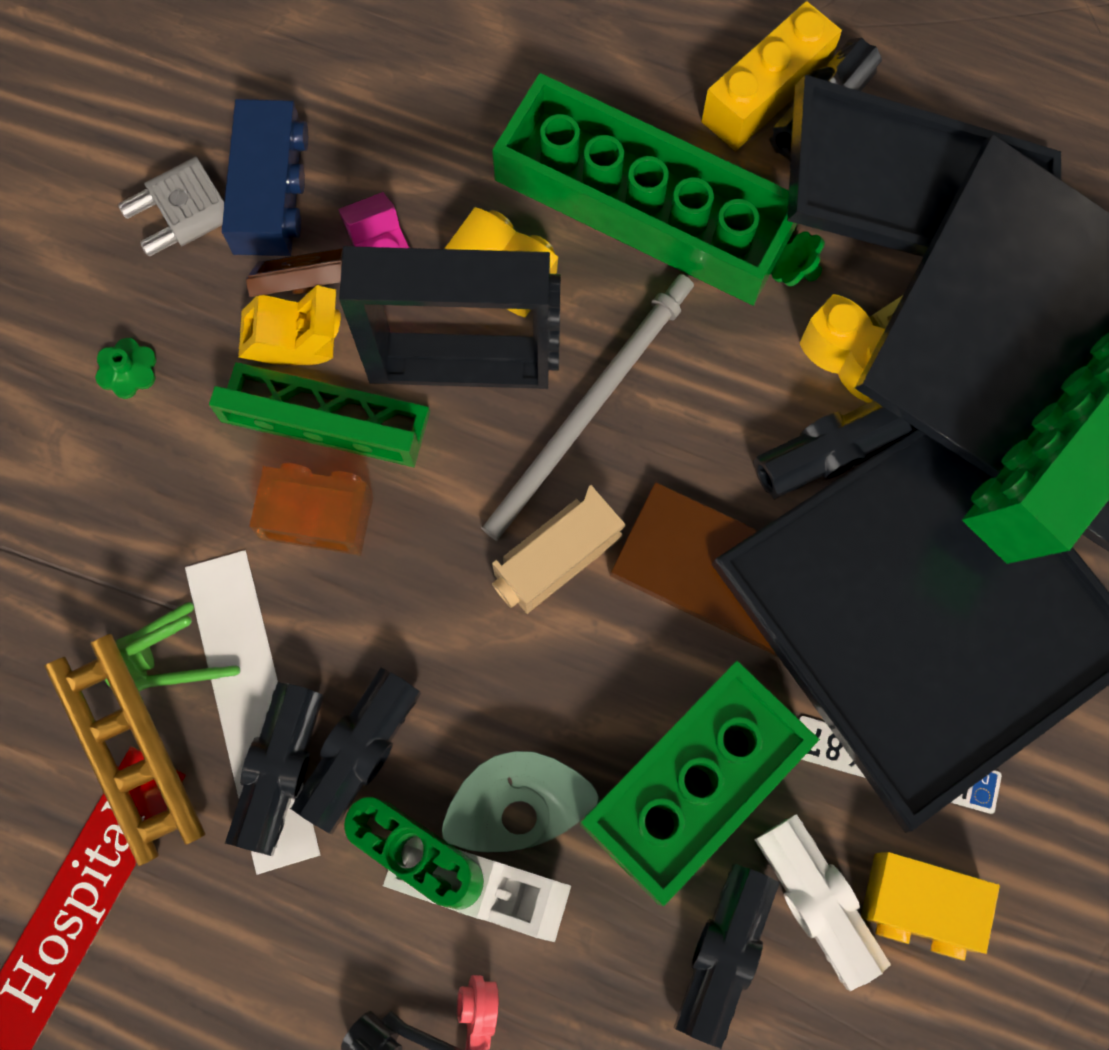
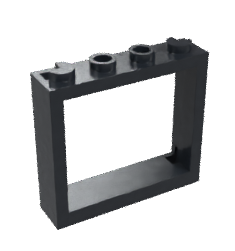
(451, 279)

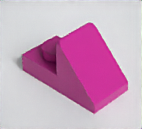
(373, 223)

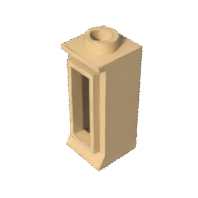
(557, 551)

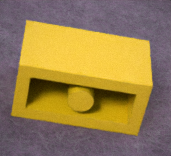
(929, 903)

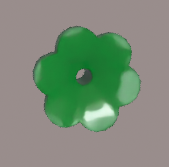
(799, 260)
(126, 368)

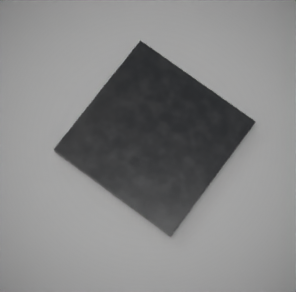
(997, 312)
(915, 630)

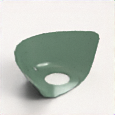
(552, 788)

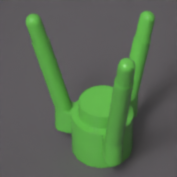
(139, 657)

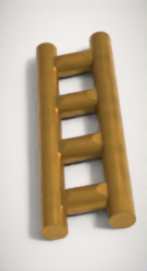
(156, 760)

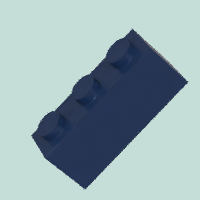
(264, 178)

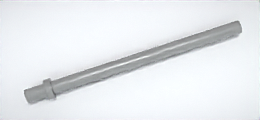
(665, 307)

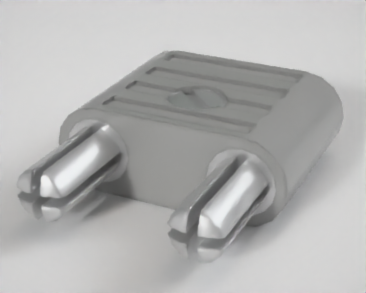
(186, 202)

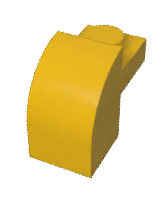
(290, 331)

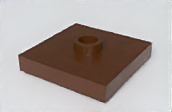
(295, 273)

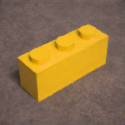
(768, 74)

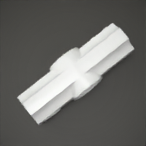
(823, 903)

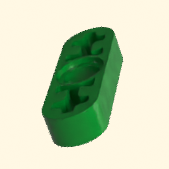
(436, 853)

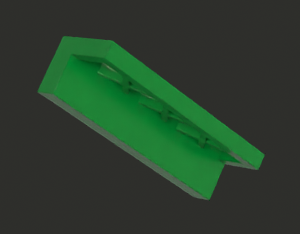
(321, 425)

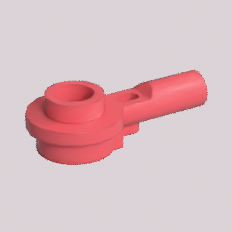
(479, 1009)

